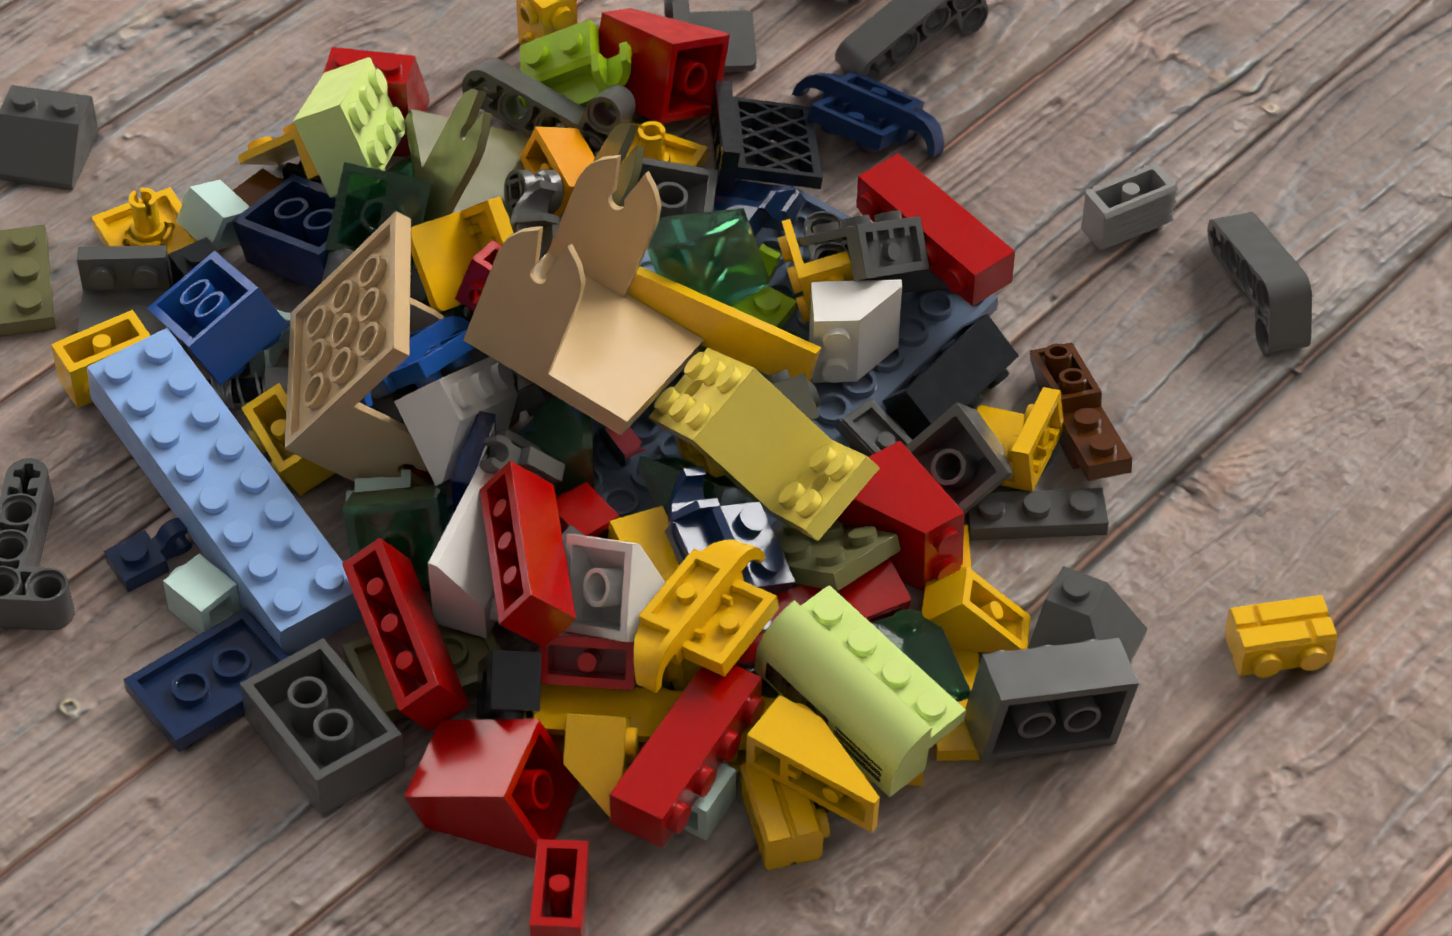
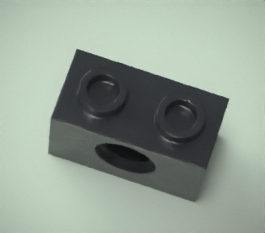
(508, 685)

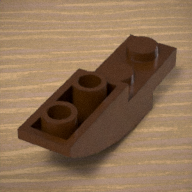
(1087, 432)

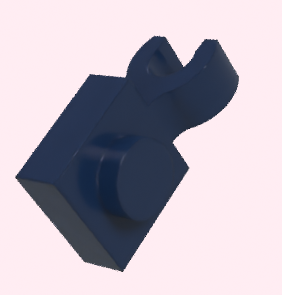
(145, 558)

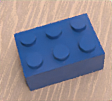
(219, 317)

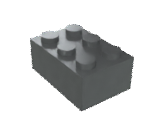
(1050, 698)
(323, 726)

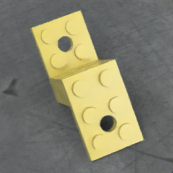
(762, 442)

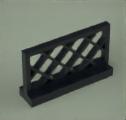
(733, 141)

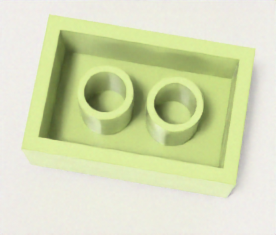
(349, 121)

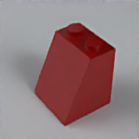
(670, 62)
(403, 81)
(912, 504)
(493, 783)

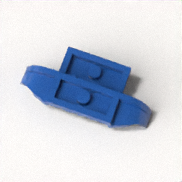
(429, 351)

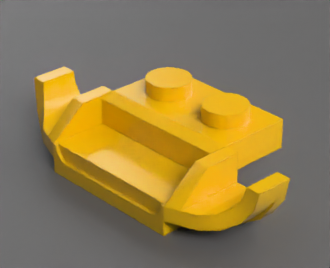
(702, 614)

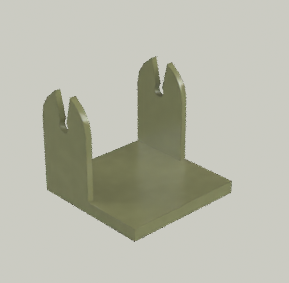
(473, 158)

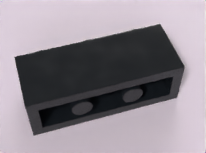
(954, 373)

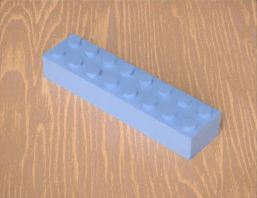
(224, 491)

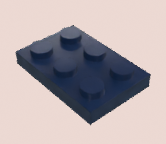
(200, 681)

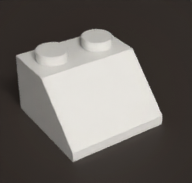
(854, 326)
(609, 586)

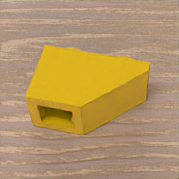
(598, 752)

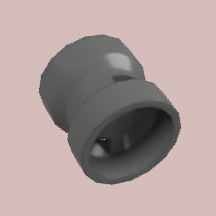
(520, 180)

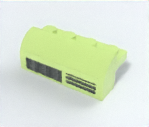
(860, 685)

